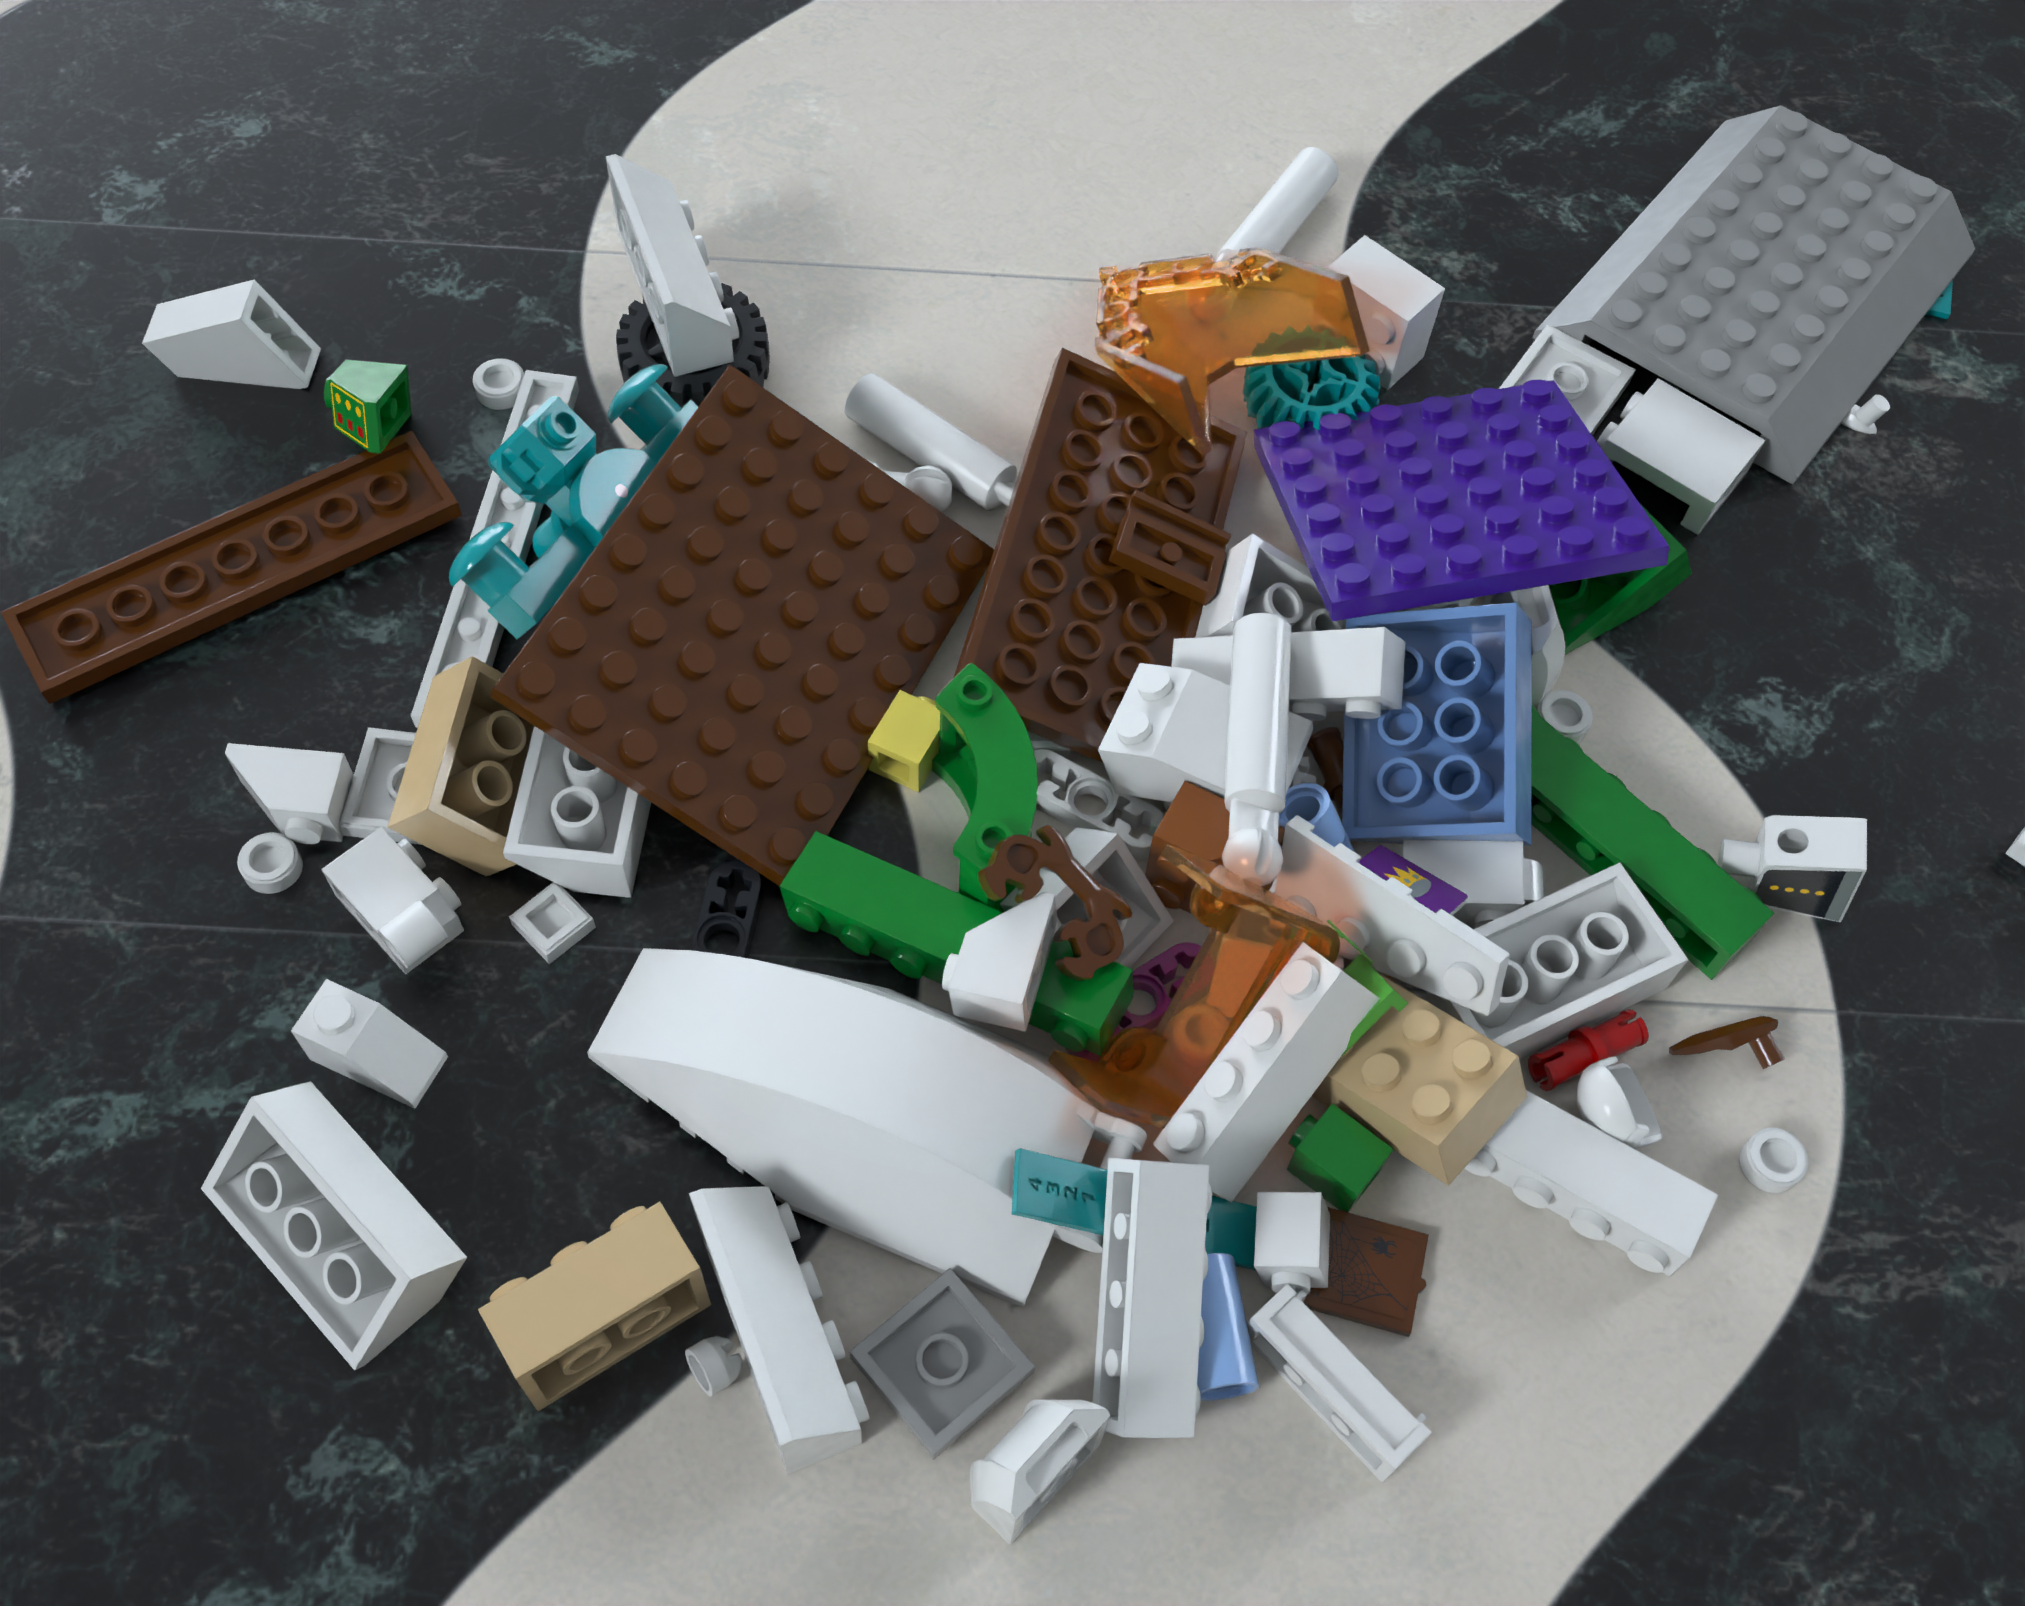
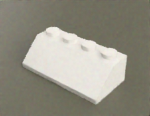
(671, 269)
(575, 822)
(1573, 962)
(331, 1221)
(778, 1324)

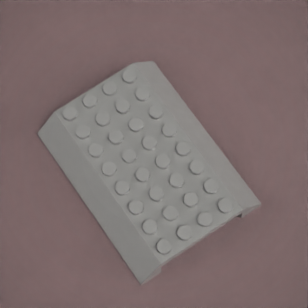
(1774, 278)

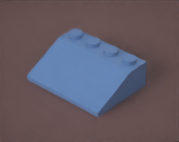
(1462, 741)

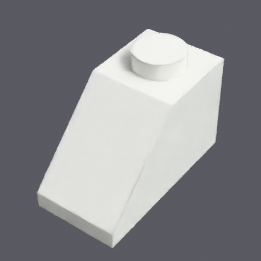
(296, 788)
(1002, 964)
(368, 1044)

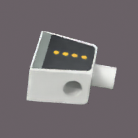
(1802, 863)

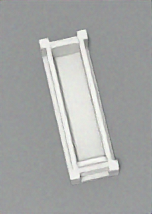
(1335, 1383)

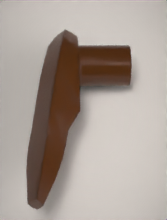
(1729, 1037)

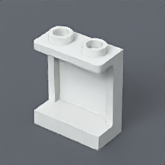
(1682, 449)

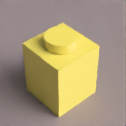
(906, 741)

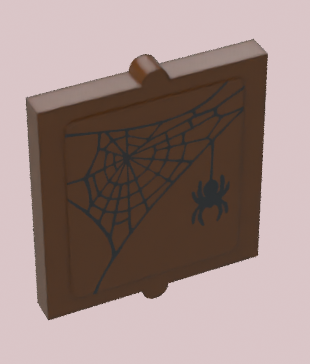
(1371, 1273)

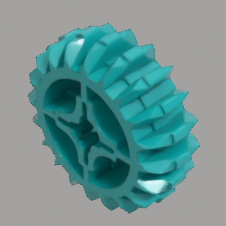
(1282, 390)

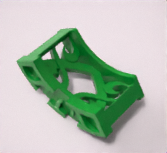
(989, 768)

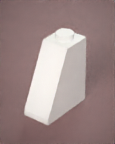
(233, 338)

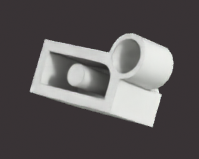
(1487, 871)
(394, 899)

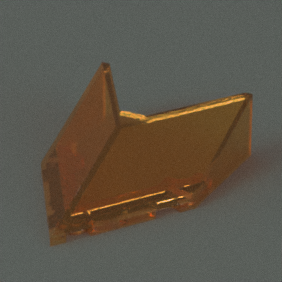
(1195, 319)

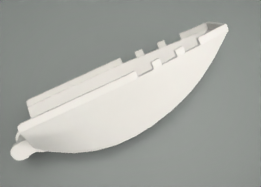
(858, 1106)

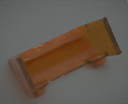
(1250, 941)

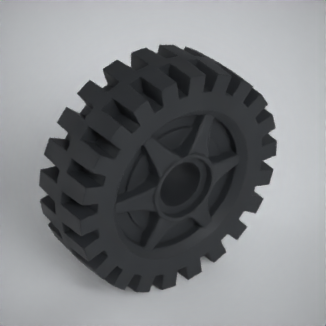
(641, 347)

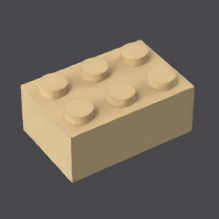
(463, 770)
(1426, 1085)
(595, 1304)

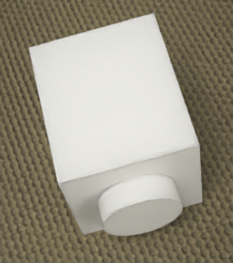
(1292, 1240)

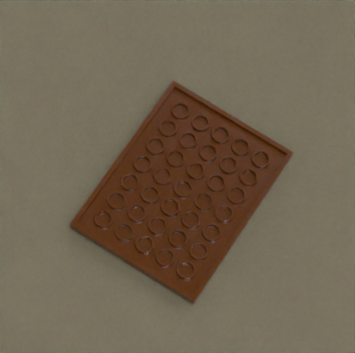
(747, 626)

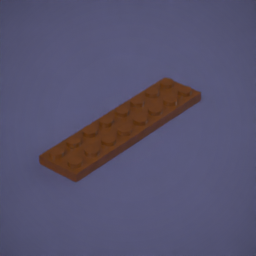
(228, 566)

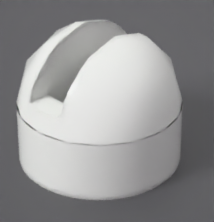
(711, 1366)

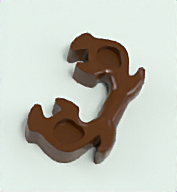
(1018, 863)

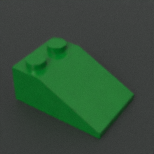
(1603, 602)

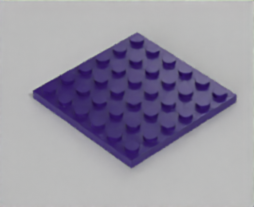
(1454, 500)

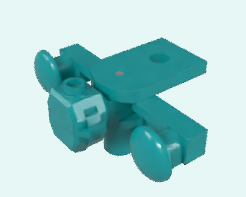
(557, 464)

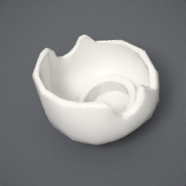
(1616, 1104)

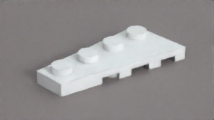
(1388, 923)

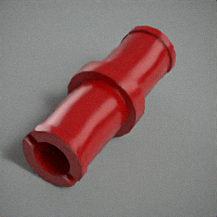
(1586, 1047)

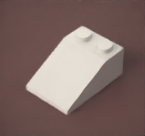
(1264, 581)
(1176, 732)

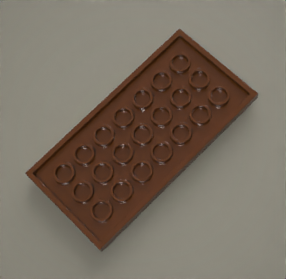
(1053, 612)

